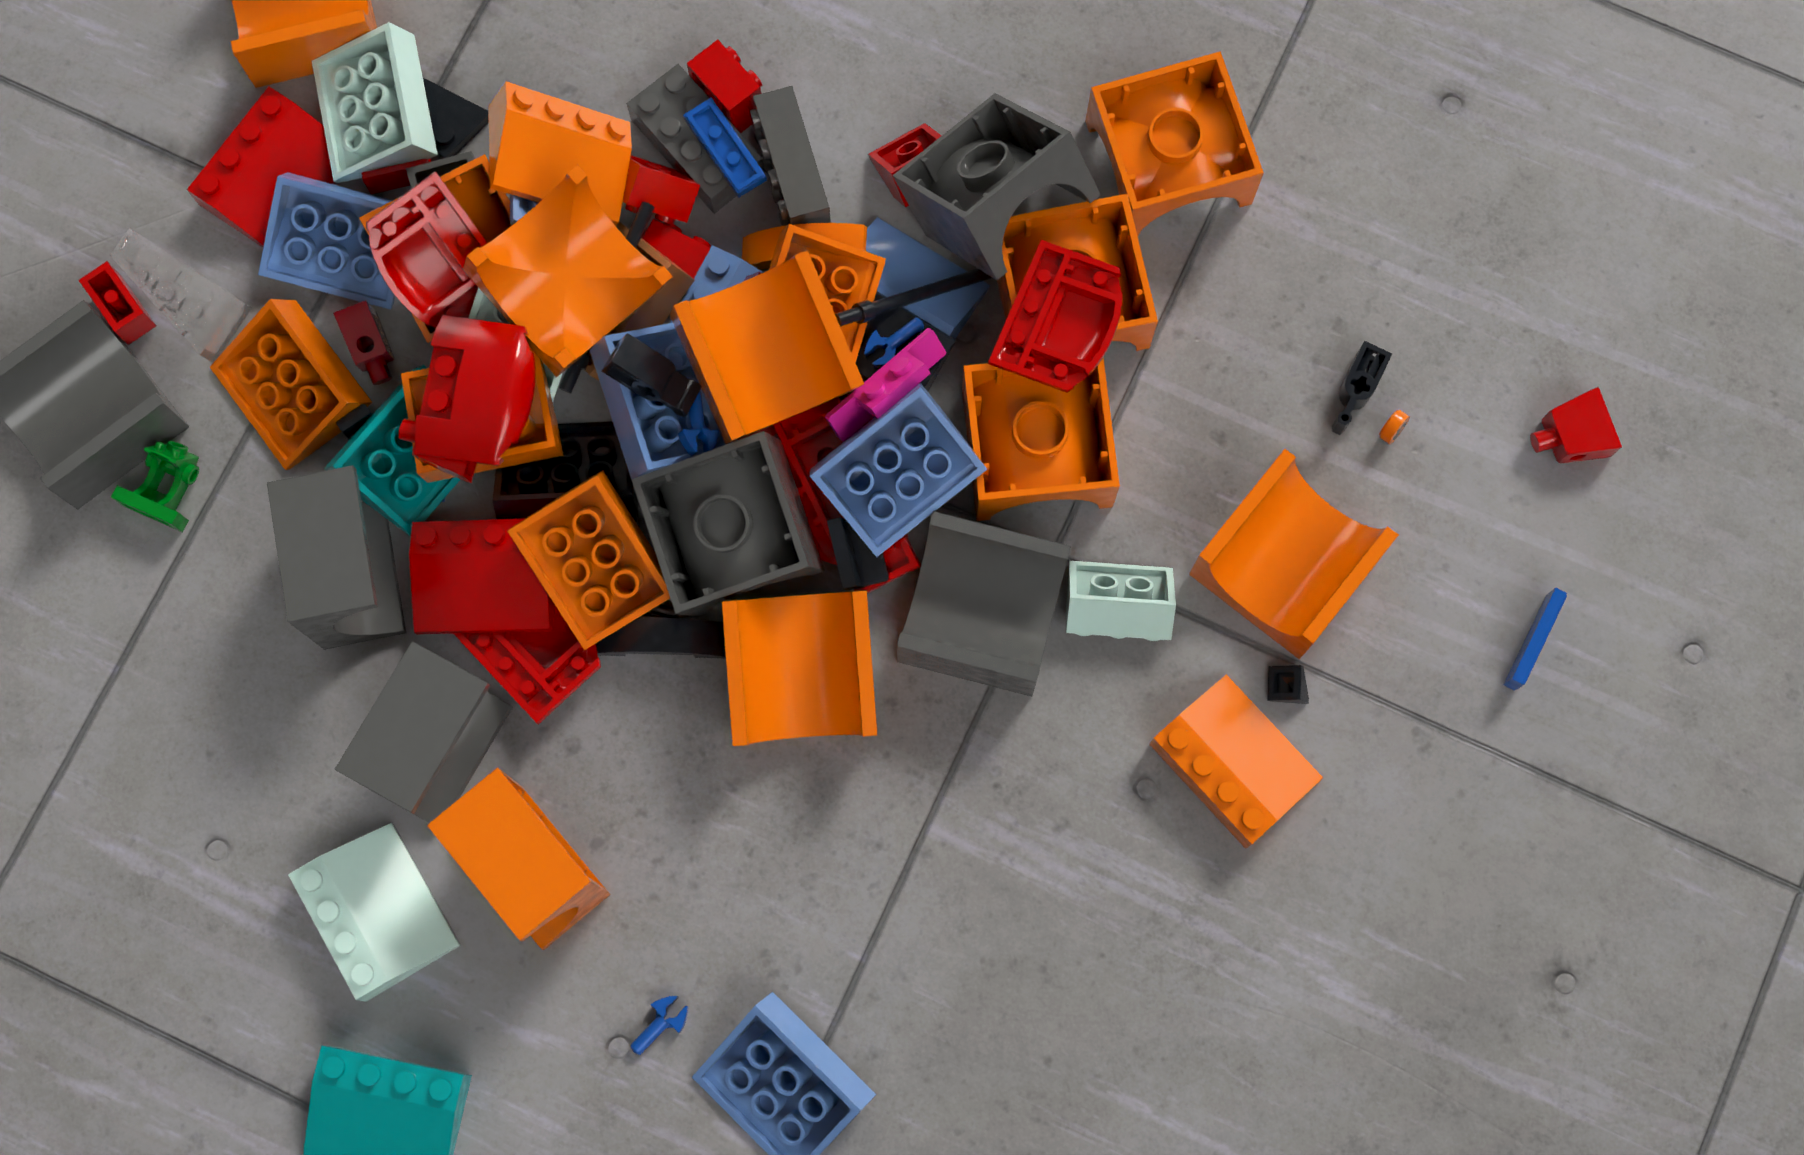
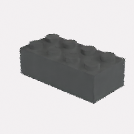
(660, 118)
(789, 158)

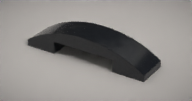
(666, 637)

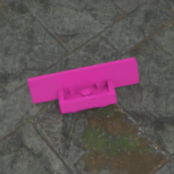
(887, 385)

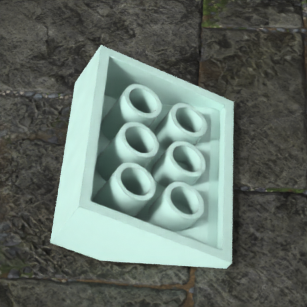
(374, 103)
(374, 911)

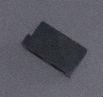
(854, 559)

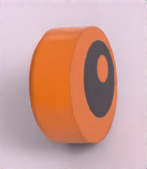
(1394, 426)

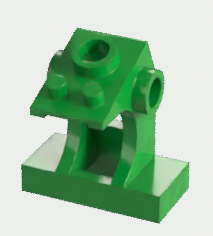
(161, 459)

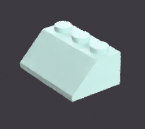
(1120, 600)

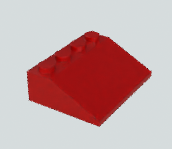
(244, 171)
(473, 580)

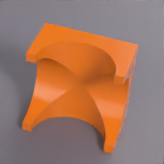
(1176, 137)
(565, 274)

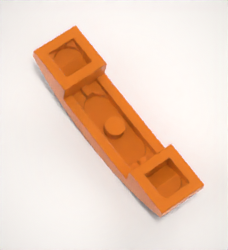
(760, 245)

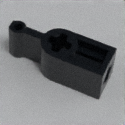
(650, 375)
(1365, 380)

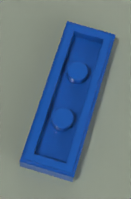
(725, 147)
(1535, 639)

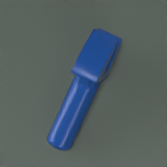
(893, 342)
(688, 436)
(648, 1036)

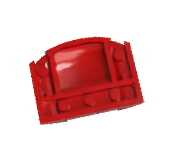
(423, 249)
(1060, 318)
(475, 391)
(536, 666)

